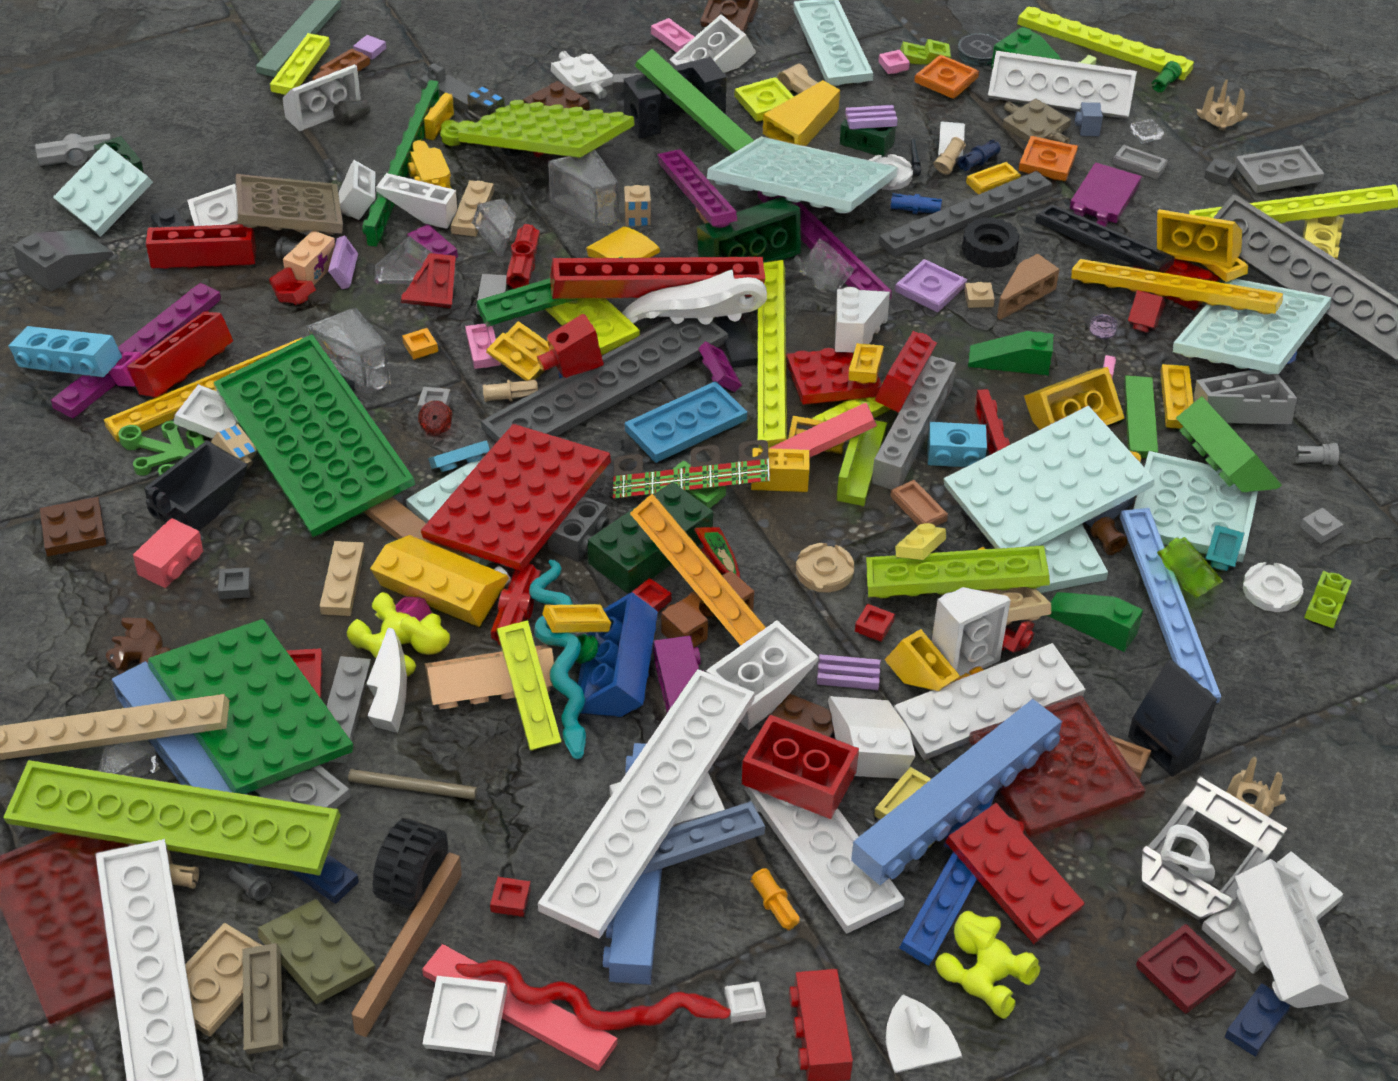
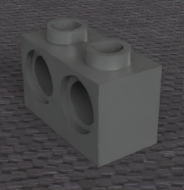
(580, 524)

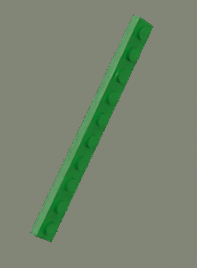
(383, 207)

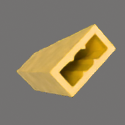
(802, 115)

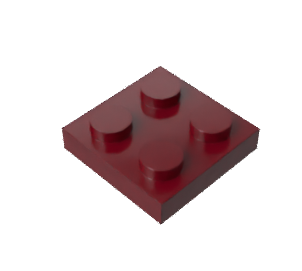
(1185, 968)

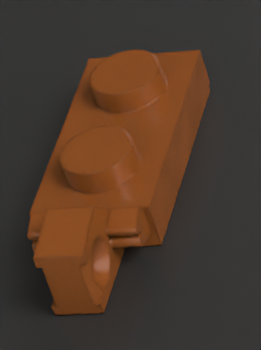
(343, 61)

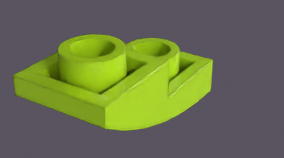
(1328, 599)

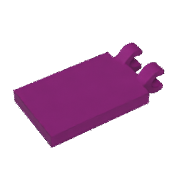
(1105, 193)

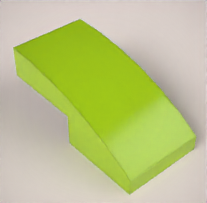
(925, 54)

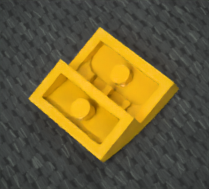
(623, 243)
(519, 351)

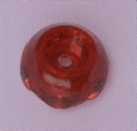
(443, 420)

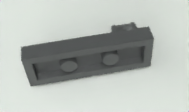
(448, 85)

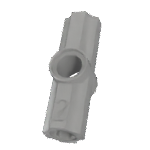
(64, 151)

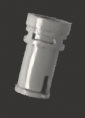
(1322, 454)

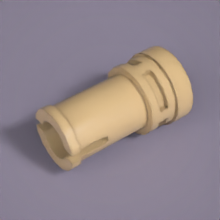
(947, 159)

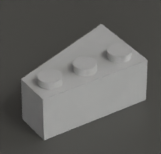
(1248, 397)

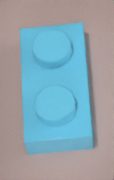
(448, 460)

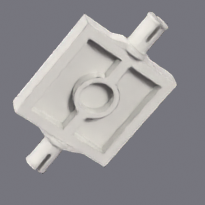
(582, 73)

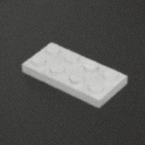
(1231, 925)

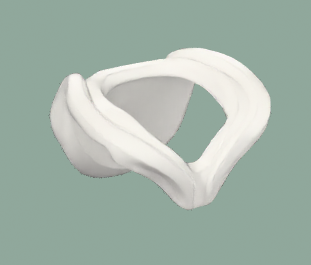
(1199, 862)

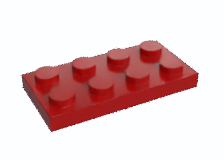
(1015, 873)

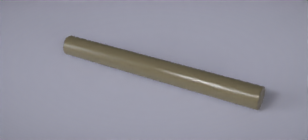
(412, 784)

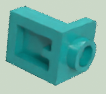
(1224, 547)

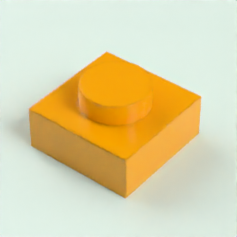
(420, 343)

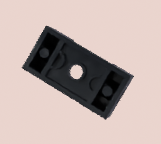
(648, 101)

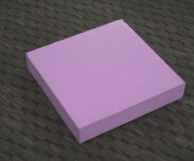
(930, 285)

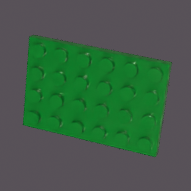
(273, 713)

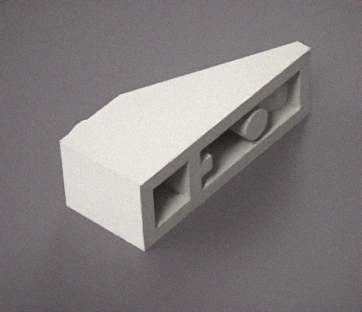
(423, 200)

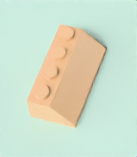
(477, 677)

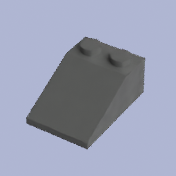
(58, 256)

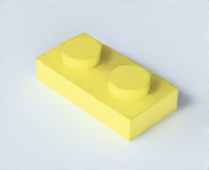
(921, 542)

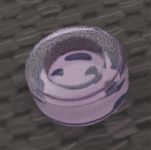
(1103, 326)

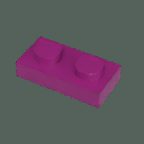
(433, 241)
(720, 367)

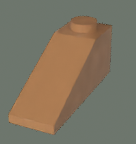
(1029, 282)

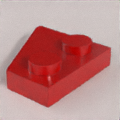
(432, 283)

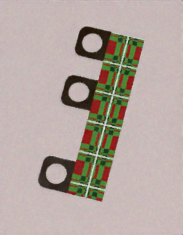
(698, 476)

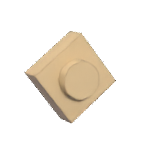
(979, 295)

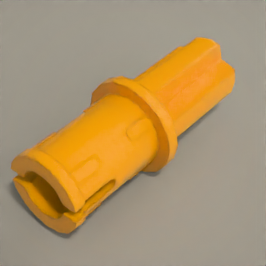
(775, 899)

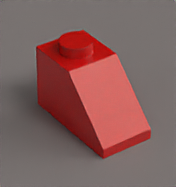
(1146, 311)

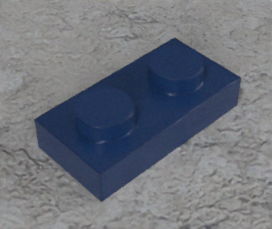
(334, 880)
(1257, 1020)

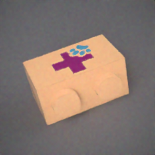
(311, 257)

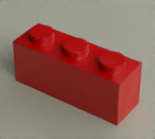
(821, 1026)

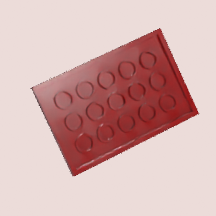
(516, 497)

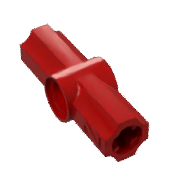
(523, 256)
(515, 602)

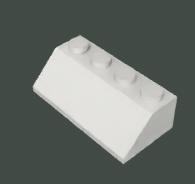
(1289, 936)

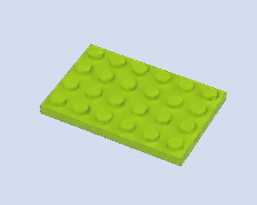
(546, 128)

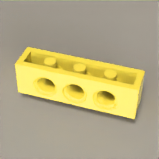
(1324, 233)

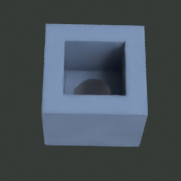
(1089, 119)

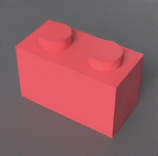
(168, 553)

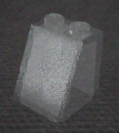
(585, 189)
(354, 349)

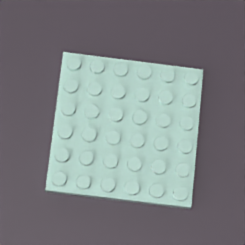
(802, 174)

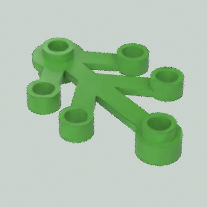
(132, 439)

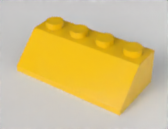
(439, 577)

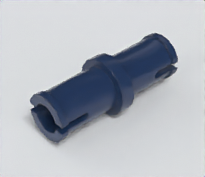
(979, 155)

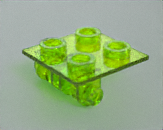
(1189, 567)

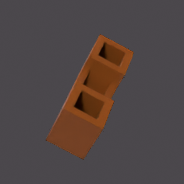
(690, 614)

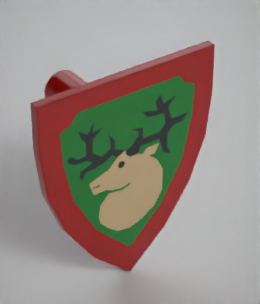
(717, 549)

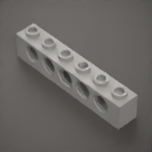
(913, 423)

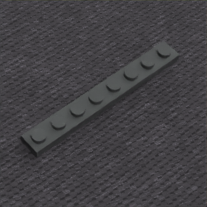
(960, 214)

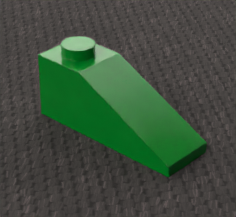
(1018, 352)
(1098, 616)

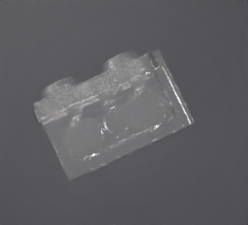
(825, 267)

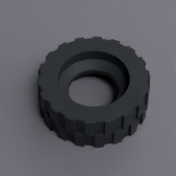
(994, 230)

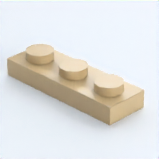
(475, 193)
(342, 578)

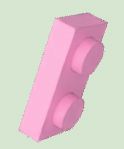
(671, 34)
(479, 339)

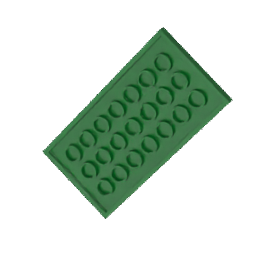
(314, 435)

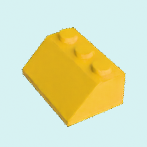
(1199, 238)
(1073, 394)

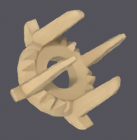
(1210, 108)
(1266, 799)

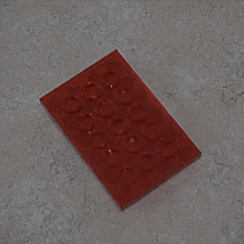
(58, 920)

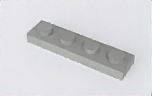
(348, 694)

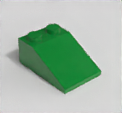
(1027, 43)

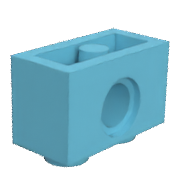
(956, 444)

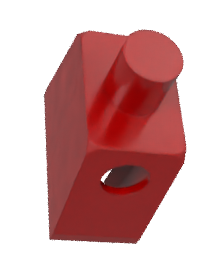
(572, 348)

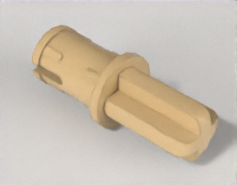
(509, 390)

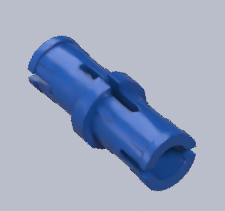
(915, 203)

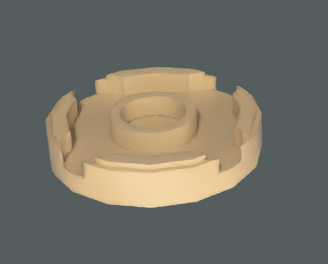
(824, 567)

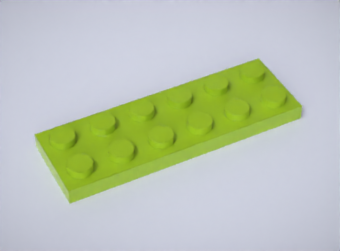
(958, 569)

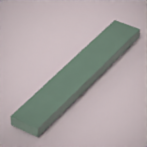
(309, 22)

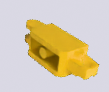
(428, 165)

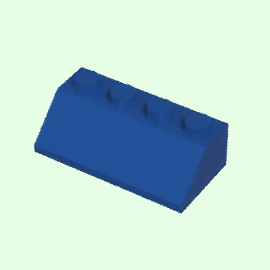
(619, 672)

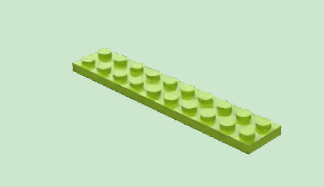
(186, 816)

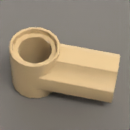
(796, 78)

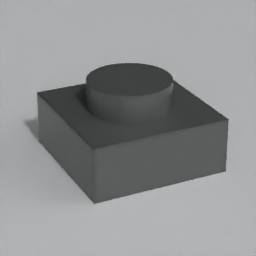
(1220, 171)
(234, 583)

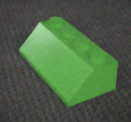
(1225, 449)

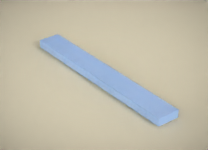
(1167, 598)

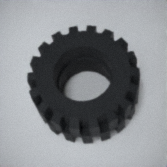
(408, 862)

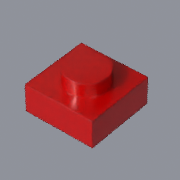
(653, 594)
(874, 622)
(510, 896)

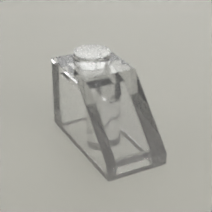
(495, 223)
(401, 263)
(129, 759)

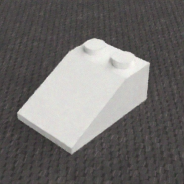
(721, 42)
(767, 665)
(877, 732)

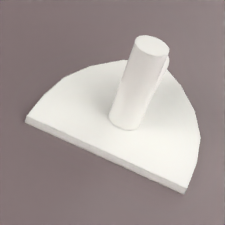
(918, 1037)

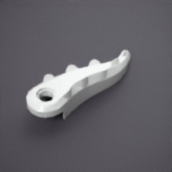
(701, 300)

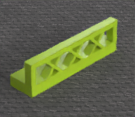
(858, 465)

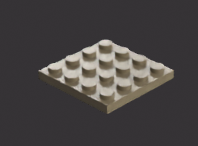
(288, 204)

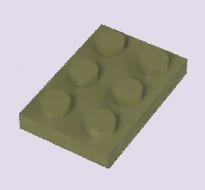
(317, 951)

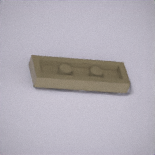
(262, 999)

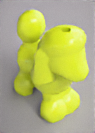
(425, 636)
(994, 963)

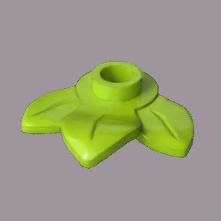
(450, 130)

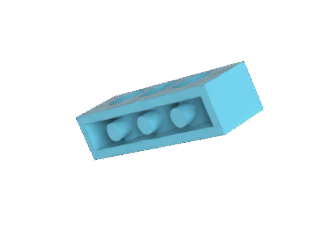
(65, 351)

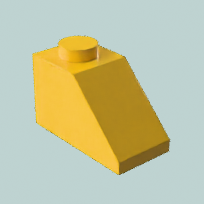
(921, 663)

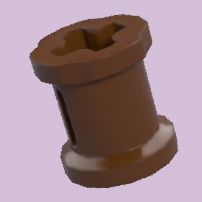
(1109, 536)

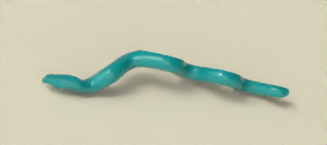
(573, 733)

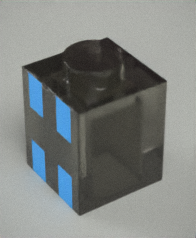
(484, 102)

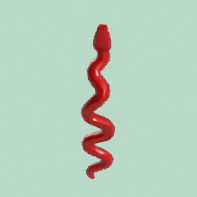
(587, 1015)

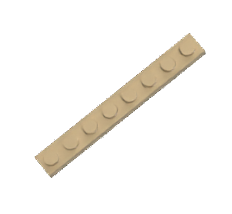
(114, 726)

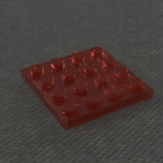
(1074, 778)

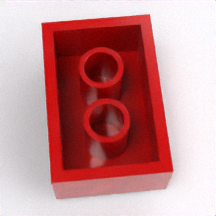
(800, 766)

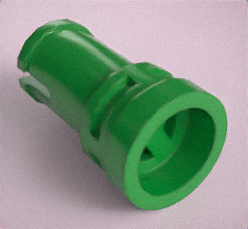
(1168, 74)

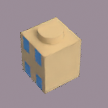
(637, 205)
(236, 443)

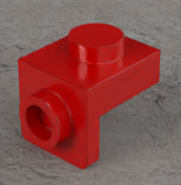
(290, 289)
(1016, 641)

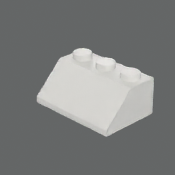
(315, 100)
(970, 628)

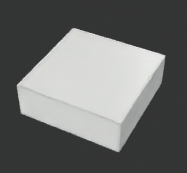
(745, 1002)

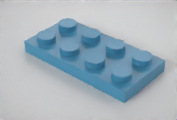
(685, 421)

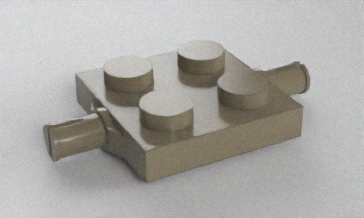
(1036, 120)

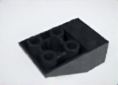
(1173, 719)

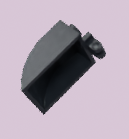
(196, 486)

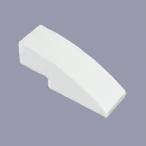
(388, 684)

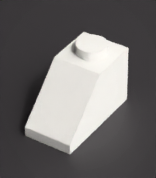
(357, 190)

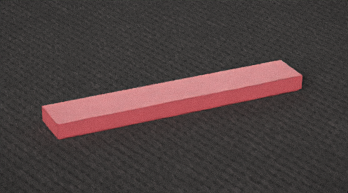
(543, 1021)

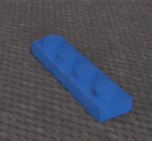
(939, 911)

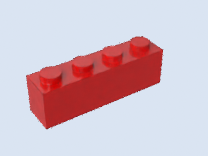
(200, 246)
(180, 354)
(905, 371)

